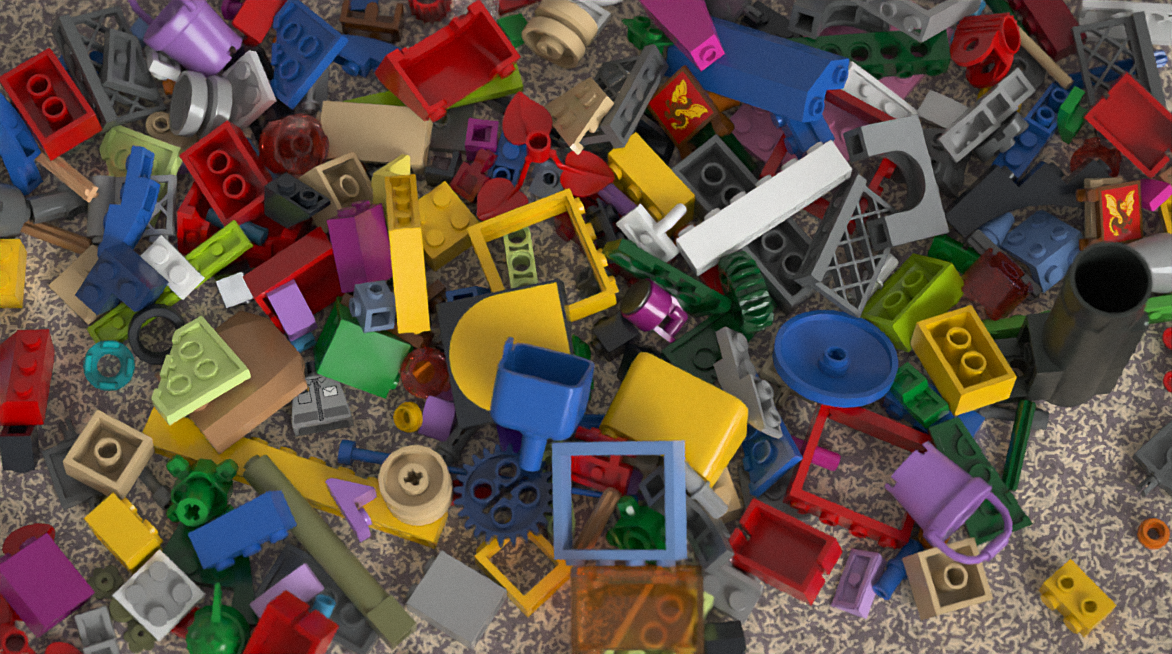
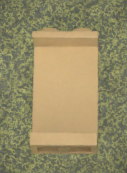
(376, 133)

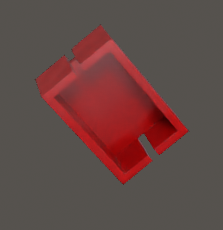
(1134, 124)
(306, 261)
(783, 551)
(291, 628)

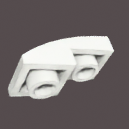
(940, 110)

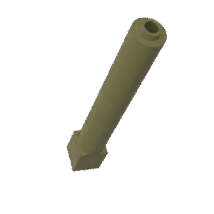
(377, 606)

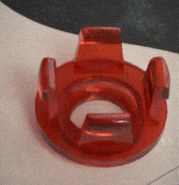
(1093, 148)
(440, 380)

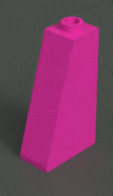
(688, 27)

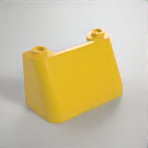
(672, 405)

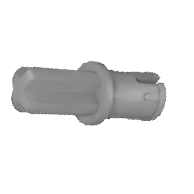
(703, 493)

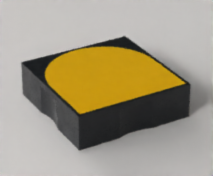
(476, 334)

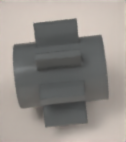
(587, 283)

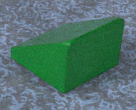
(512, 28)

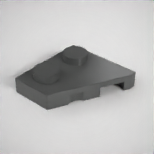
(125, 66)

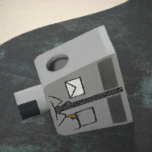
(320, 406)

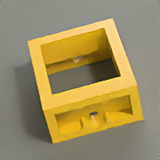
(540, 592)

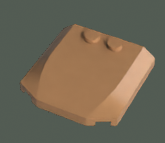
(274, 380)

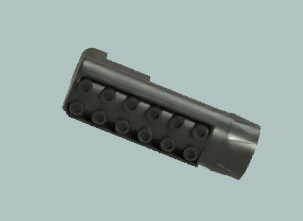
(1087, 333)

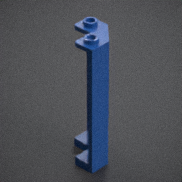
(767, 71)

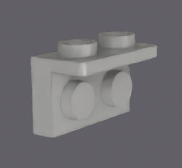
(733, 592)

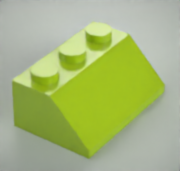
(914, 292)

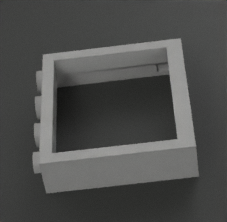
(908, 15)

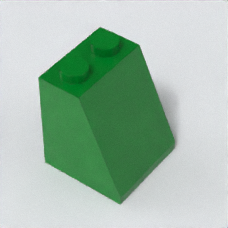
(358, 358)

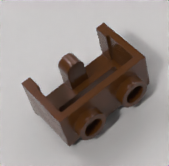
(371, 24)

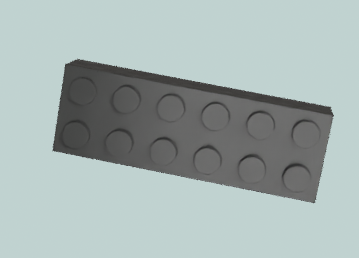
(715, 178)

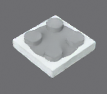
(250, 90)
(159, 595)

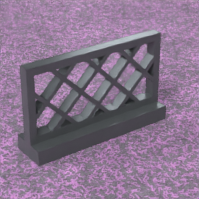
(1140, 51)
(85, 70)
(634, 95)
(827, 238)

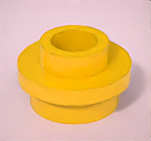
(408, 417)

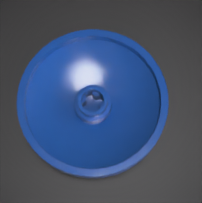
(835, 358)

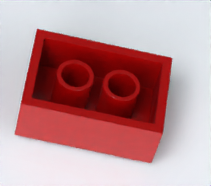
(50, 104)

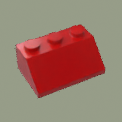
(229, 174)
(25, 377)

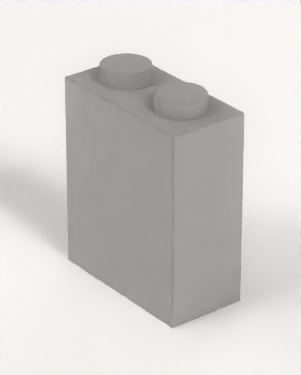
(455, 599)

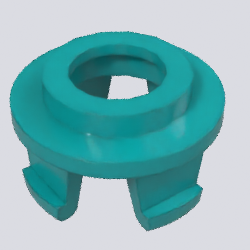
(104, 348)

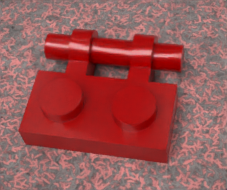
(598, 470)

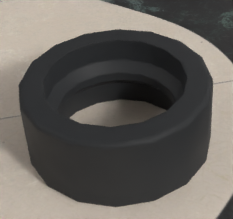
(135, 324)

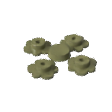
(116, 610)

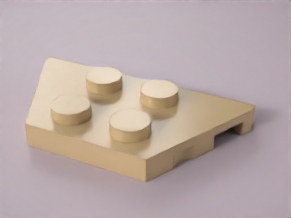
(579, 111)

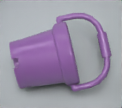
(190, 35)
(943, 498)

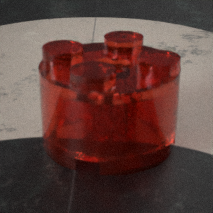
(293, 145)
(996, 284)

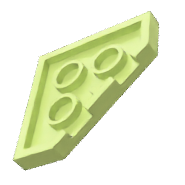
(118, 145)
(196, 371)

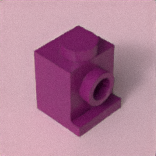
(480, 135)

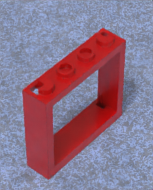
(860, 110)
(832, 513)

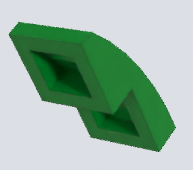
(1070, 115)
(917, 397)

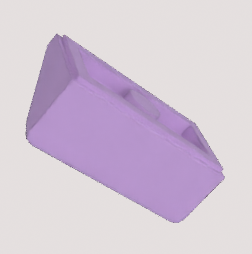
(856, 583)

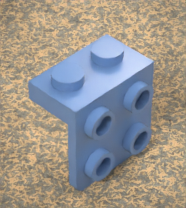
(1044, 246)

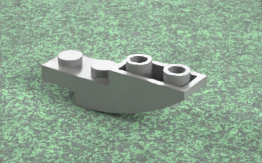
(738, 378)

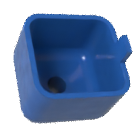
(540, 396)

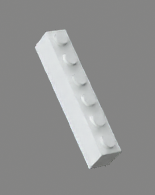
(763, 207)

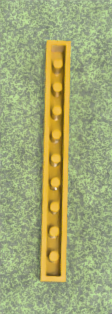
(305, 474)

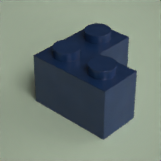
(121, 277)

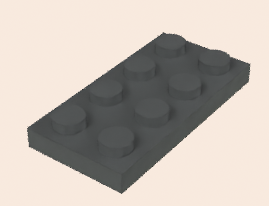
(353, 631)

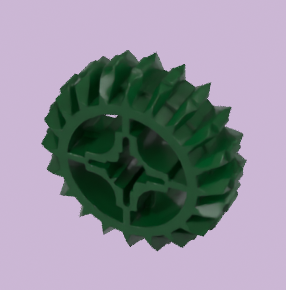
(746, 287)

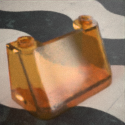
(637, 608)

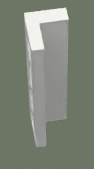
(1159, 25)

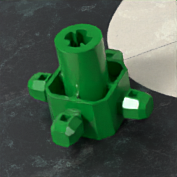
(200, 490)
(637, 528)

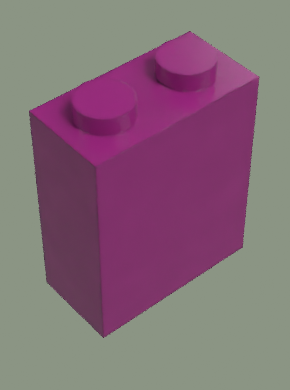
(360, 244)
(42, 584)

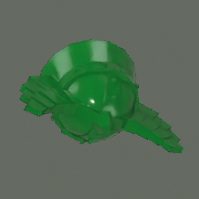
(218, 629)

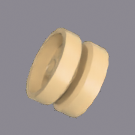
(560, 32)
(433, 488)

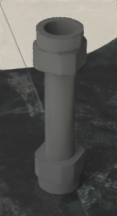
(1040, 417)
(161, 493)

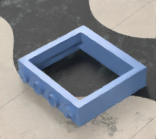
(674, 502)

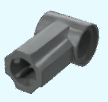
(56, 204)

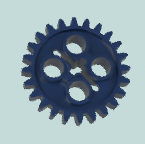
(524, 516)

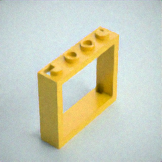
(537, 212)
(407, 254)

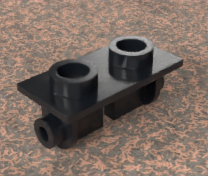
(604, 220)

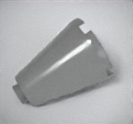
(1158, 254)

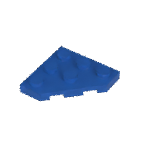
(301, 51)

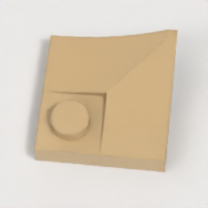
(70, 281)

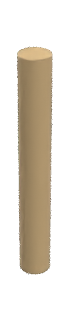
(1044, 60)

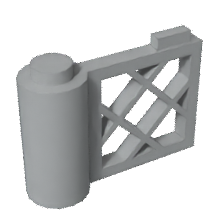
(109, 193)

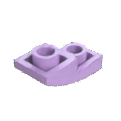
(300, 583)

